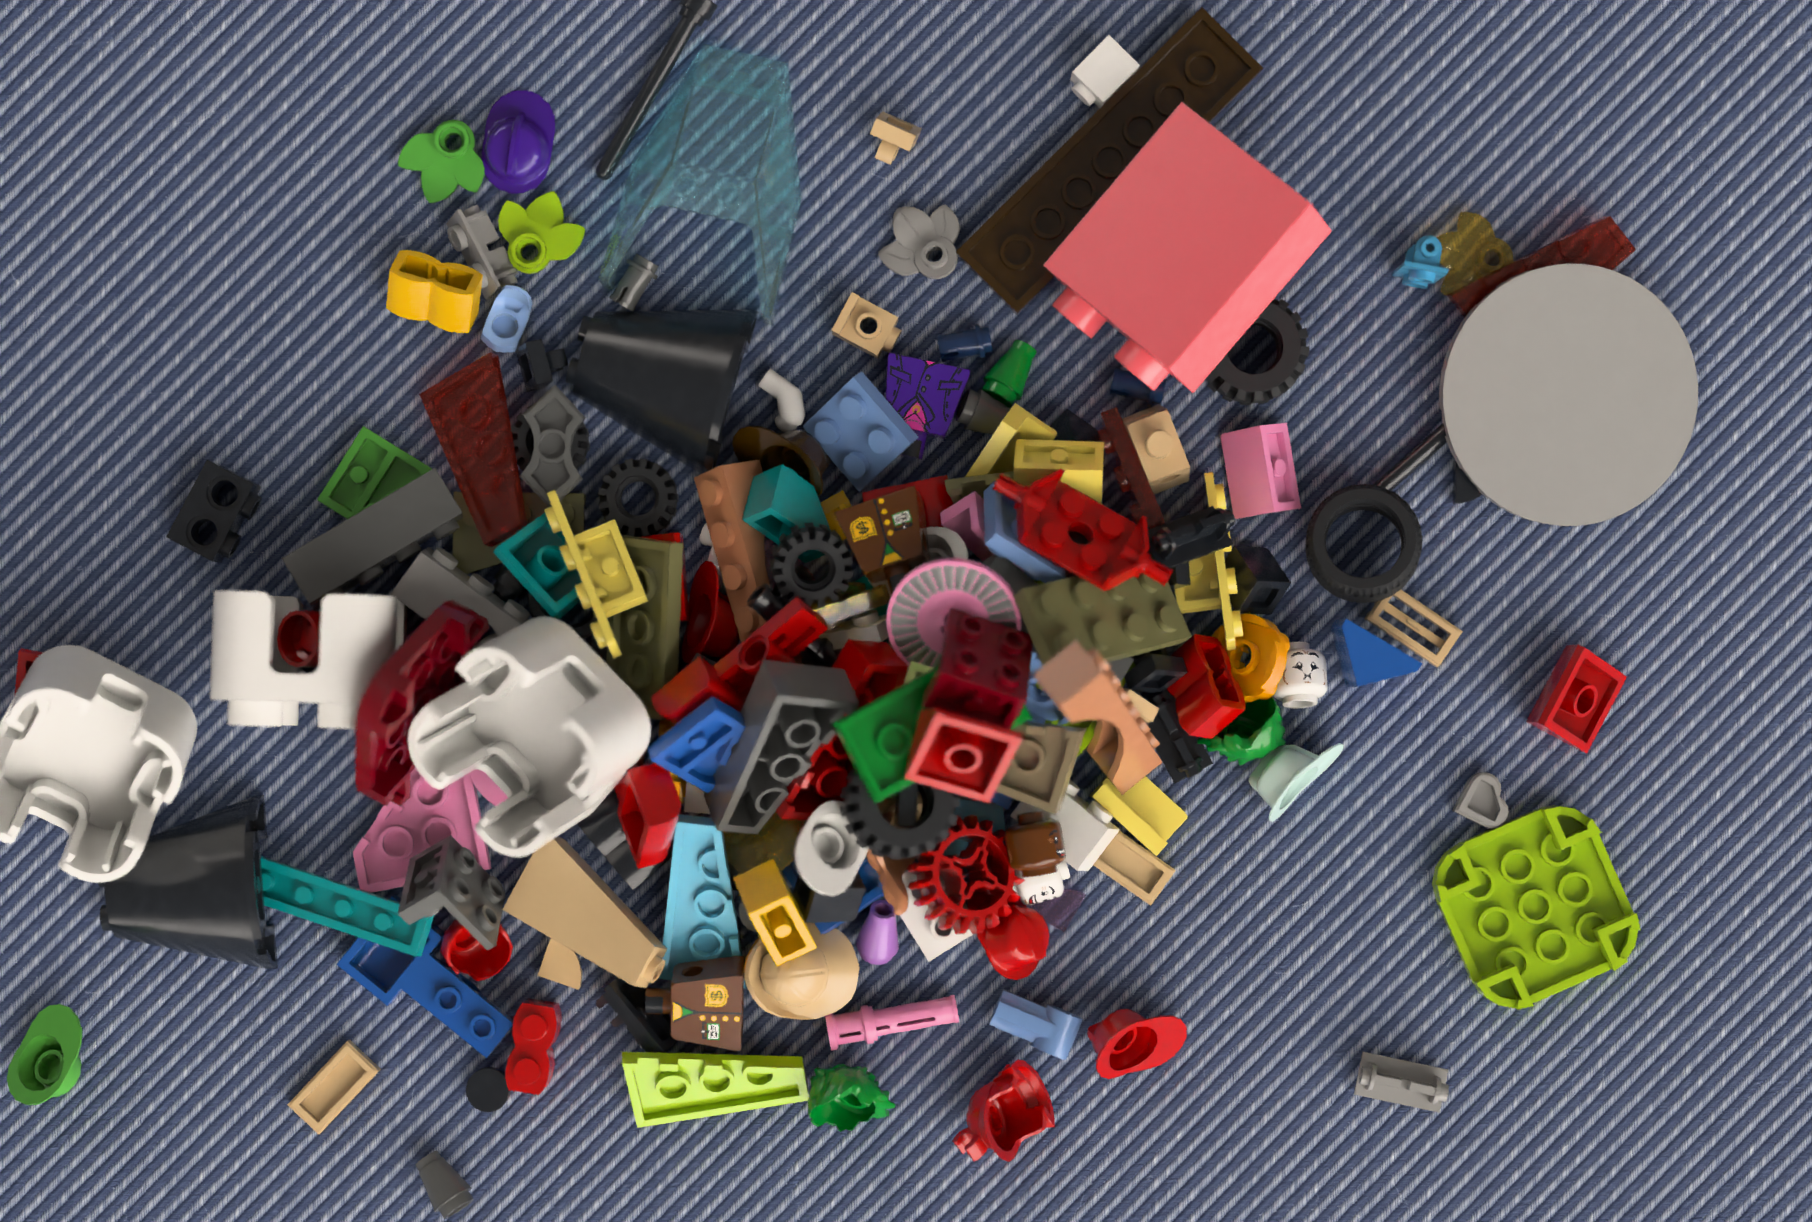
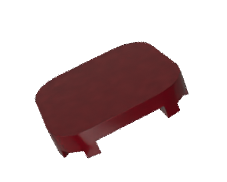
(400, 689)

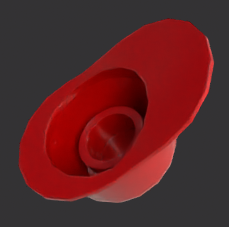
(711, 620)
(1016, 942)
(1134, 1043)

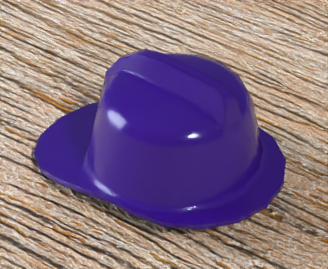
(518, 141)

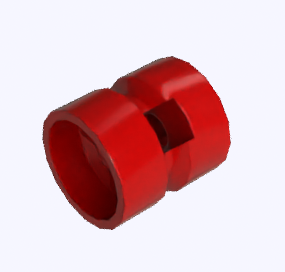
(300, 638)

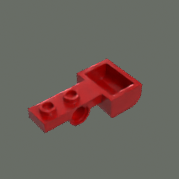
(734, 674)
(648, 811)

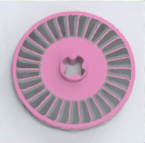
(927, 594)

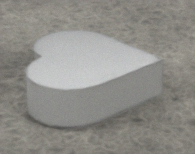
(1482, 801)

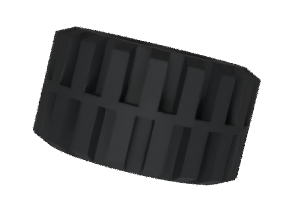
(1283, 373)
(895, 842)

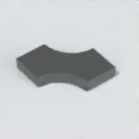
(553, 427)

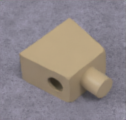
(1158, 448)

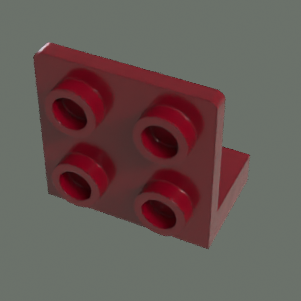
(981, 670)

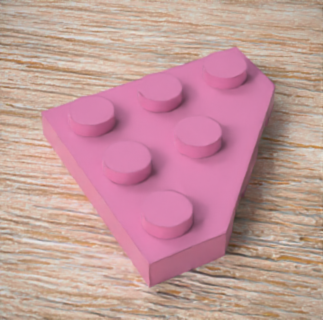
(416, 825)

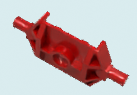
(1114, 546)

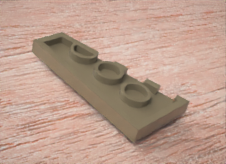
(1042, 765)

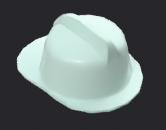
(1287, 772)

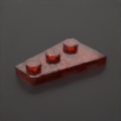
(1129, 472)

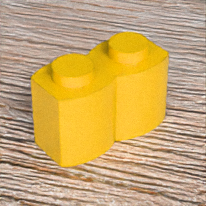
(434, 291)

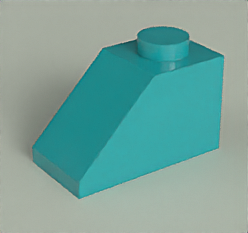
(780, 501)

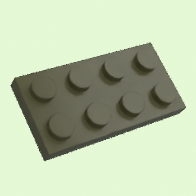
(1116, 622)
(651, 630)

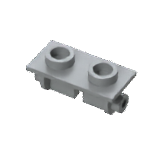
(471, 234)
(1401, 1082)

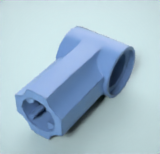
(1045, 1027)

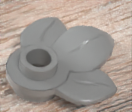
(920, 236)

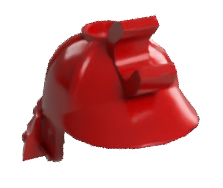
(1006, 1113)

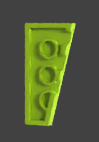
(705, 1085)

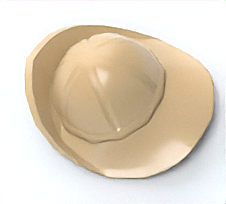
(807, 985)

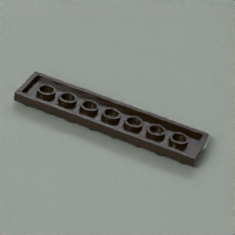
(1194, 67)

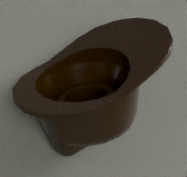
(792, 449)

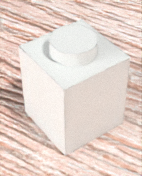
(1103, 73)

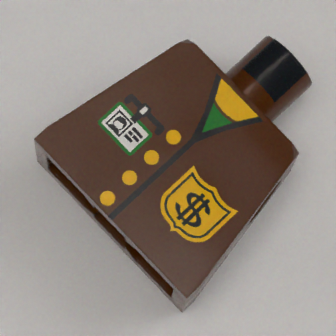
(887, 535)
(703, 1002)

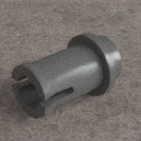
(634, 282)

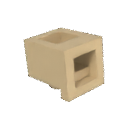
(849, 321)

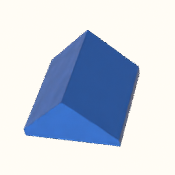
(1367, 657)

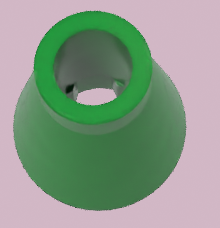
(1010, 373)

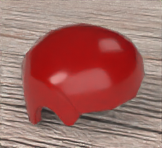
(468, 956)

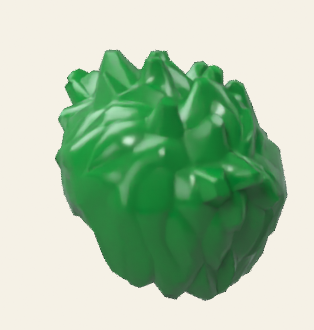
(1250, 734)
(846, 1097)

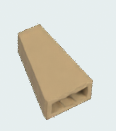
(580, 911)

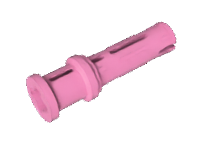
(870, 1023)

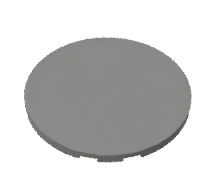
(1568, 394)

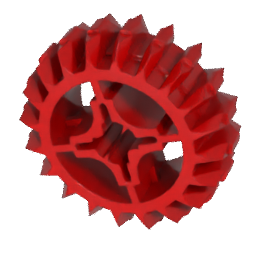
(948, 903)

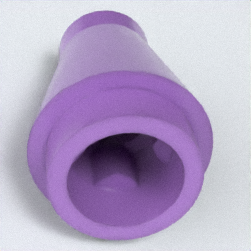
(878, 936)

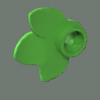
(443, 167)

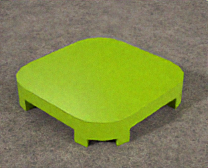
(1535, 906)

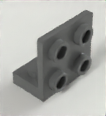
(453, 879)

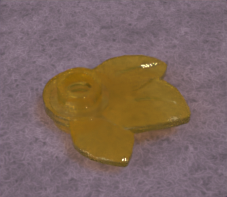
(1465, 251)

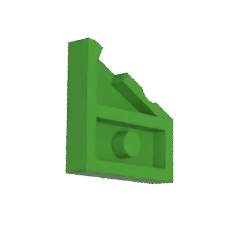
(369, 474)

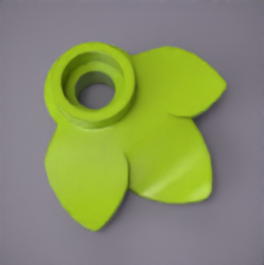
(541, 227)

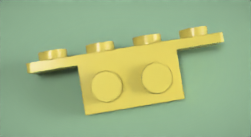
(604, 568)
(1211, 579)

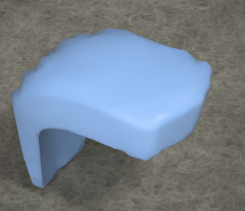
(507, 319)

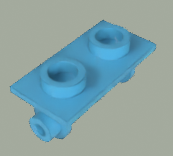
(1422, 264)

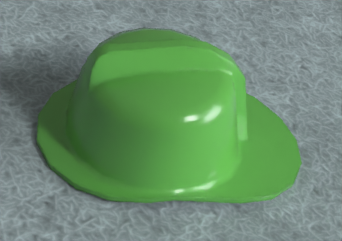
(47, 1058)

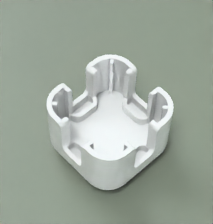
(264, 690)
(541, 724)
(92, 756)

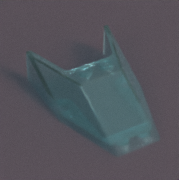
(724, 154)

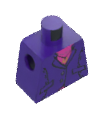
(924, 396)

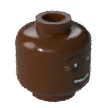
(1035, 844)

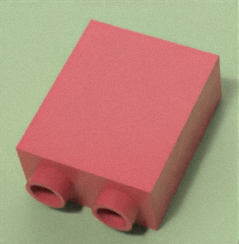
(1184, 251)

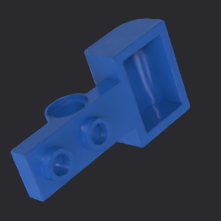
(432, 985)

